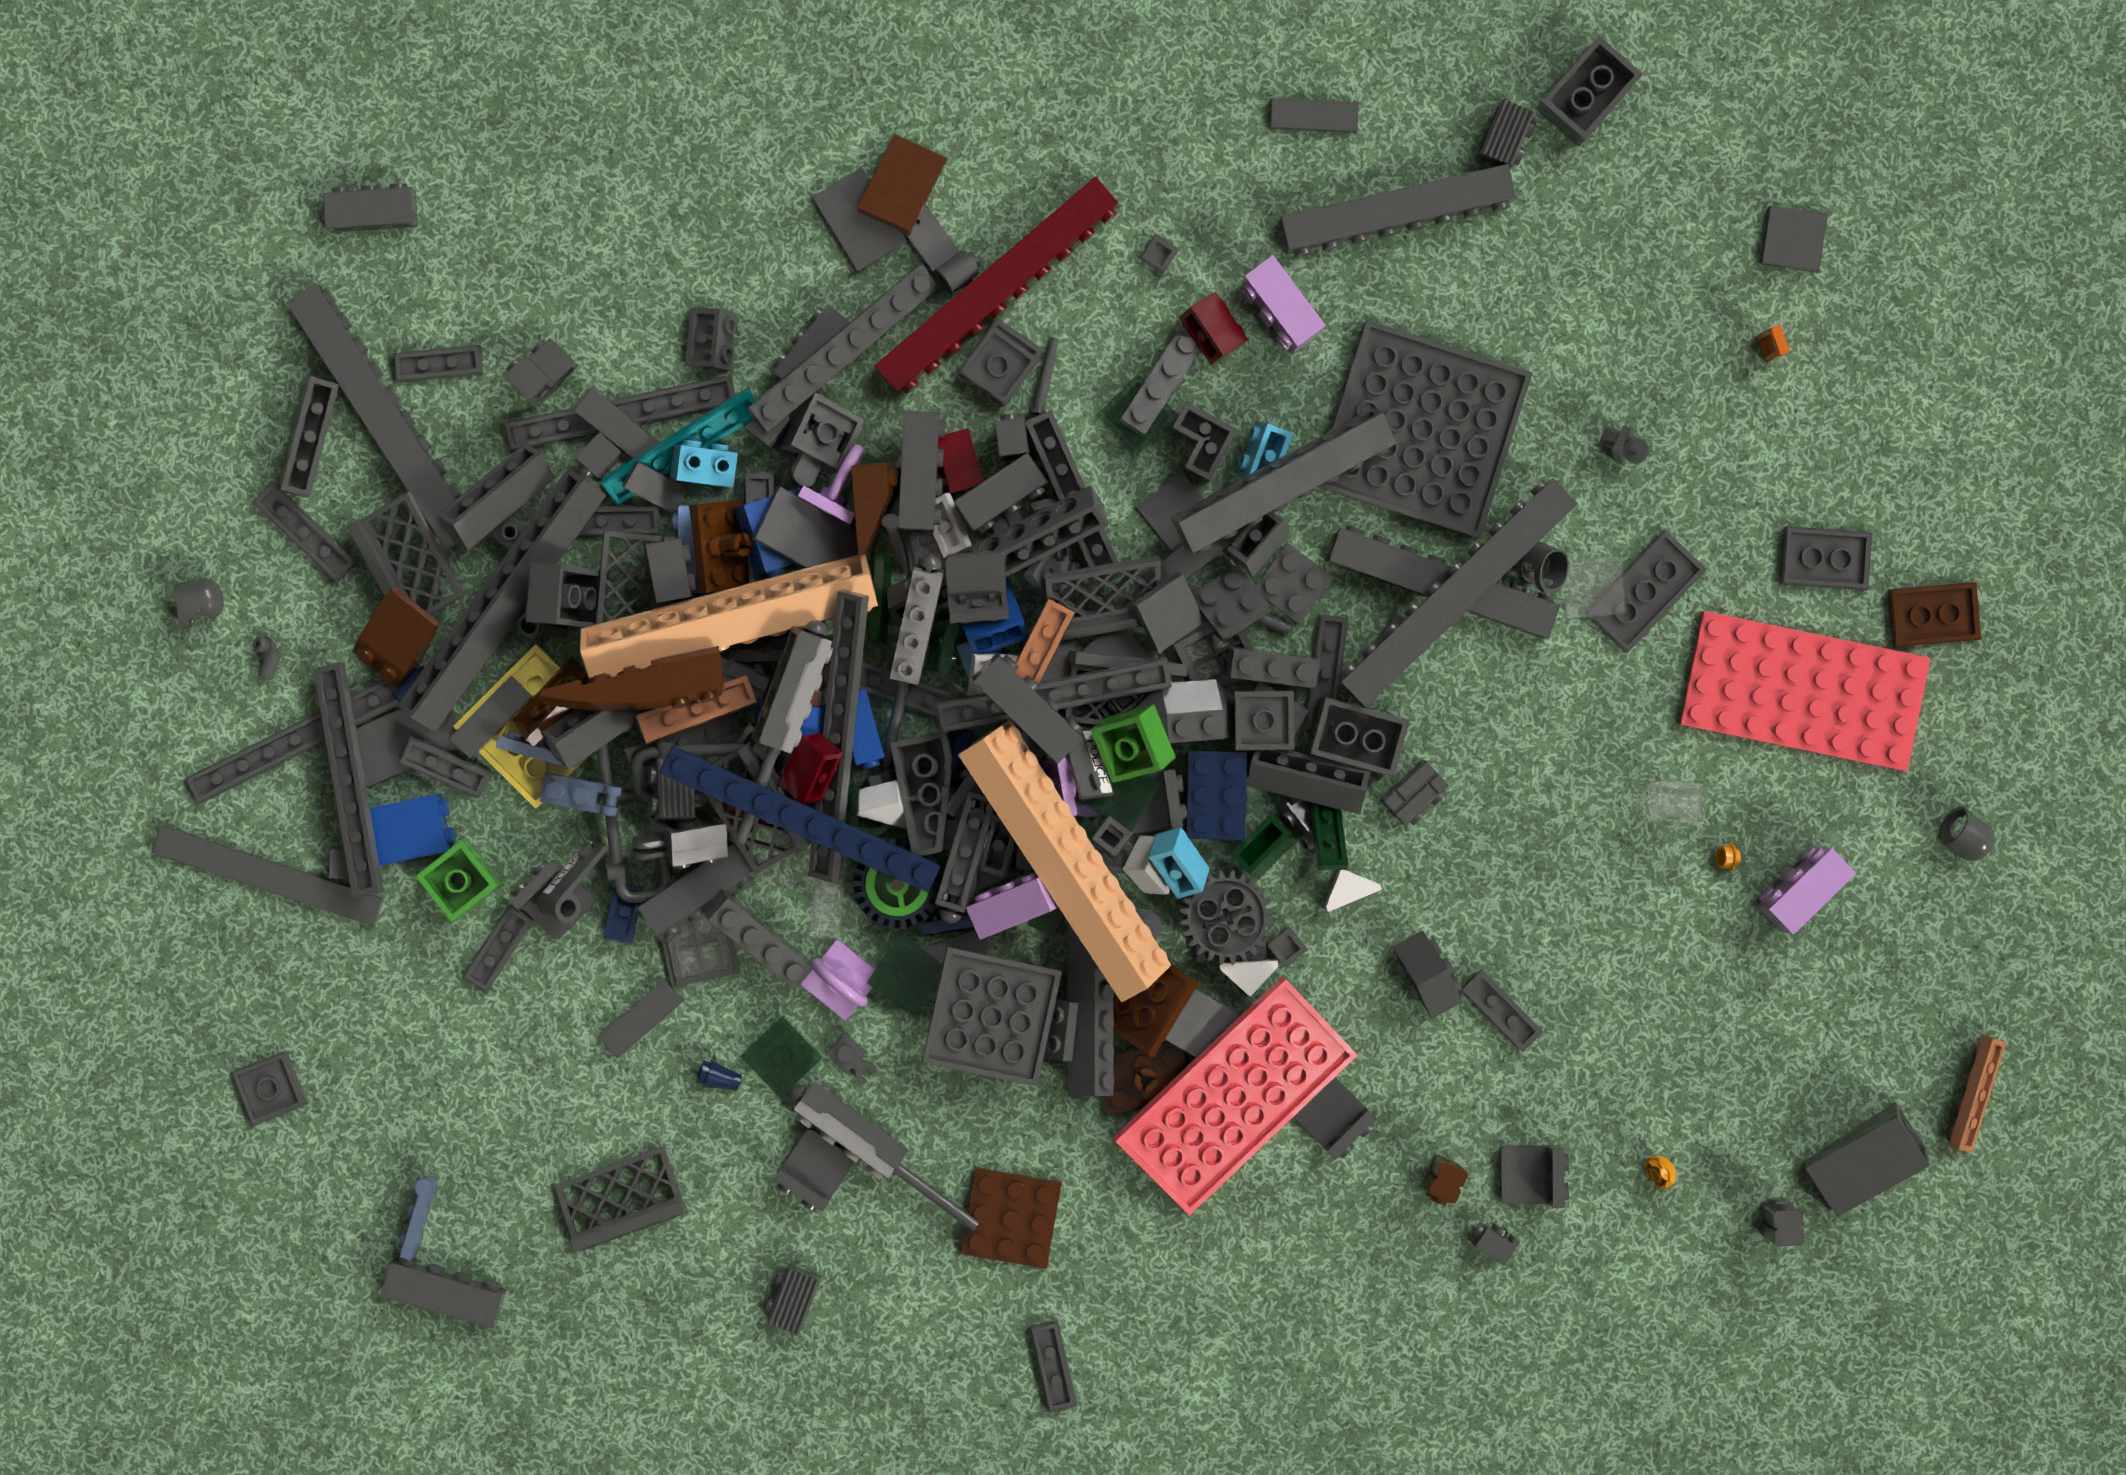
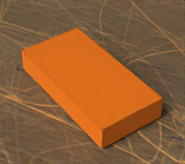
(1773, 343)

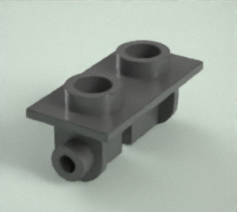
(1295, 816)

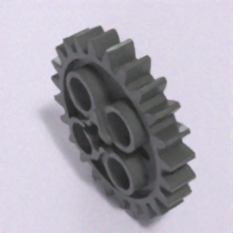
(1237, 942)

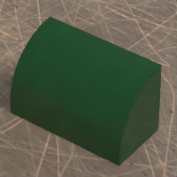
(1263, 847)

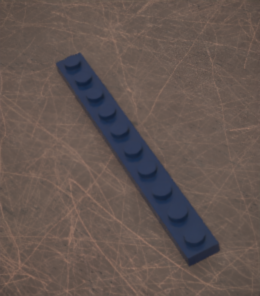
(799, 818)

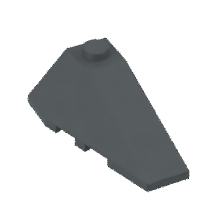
(923, 780)

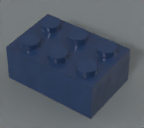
(1216, 795)

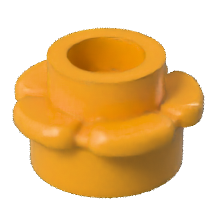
(1728, 857)

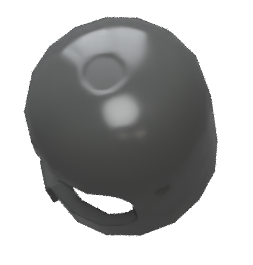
(1557, 571)
(197, 599)
(1974, 840)

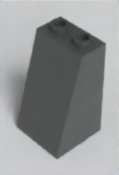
(1867, 1161)

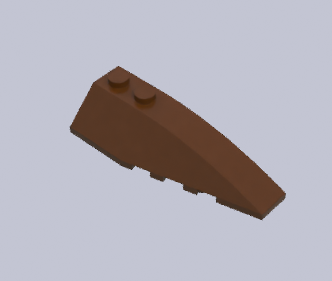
(665, 683)

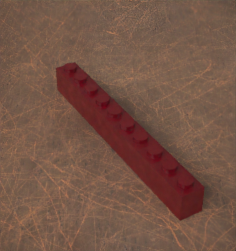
(997, 285)

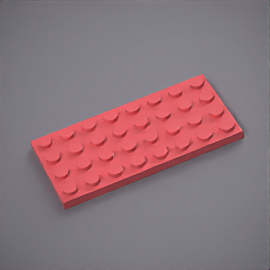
(1804, 691)
(1235, 1096)

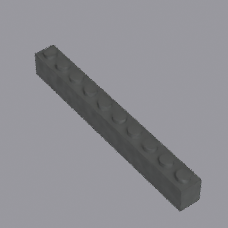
(376, 404)
(1458, 592)
(500, 601)

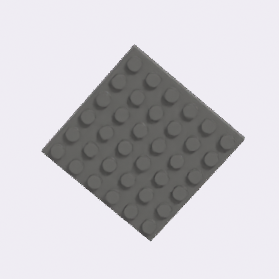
(1449, 426)

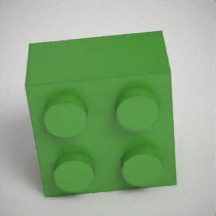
(1133, 743)
(459, 880)

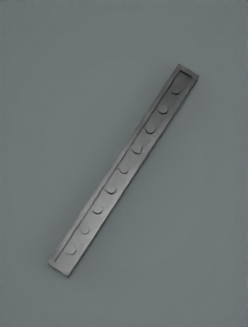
(841, 718)

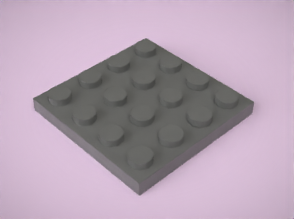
(991, 1016)

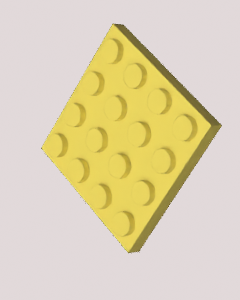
(520, 770)

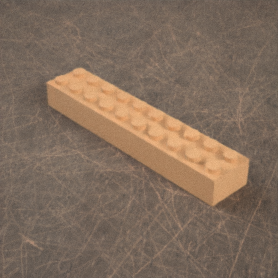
(725, 617)
(1065, 861)

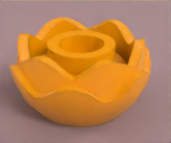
(1661, 1171)

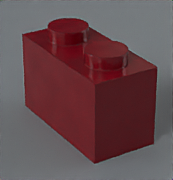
(1213, 328)
(959, 462)
(811, 768)

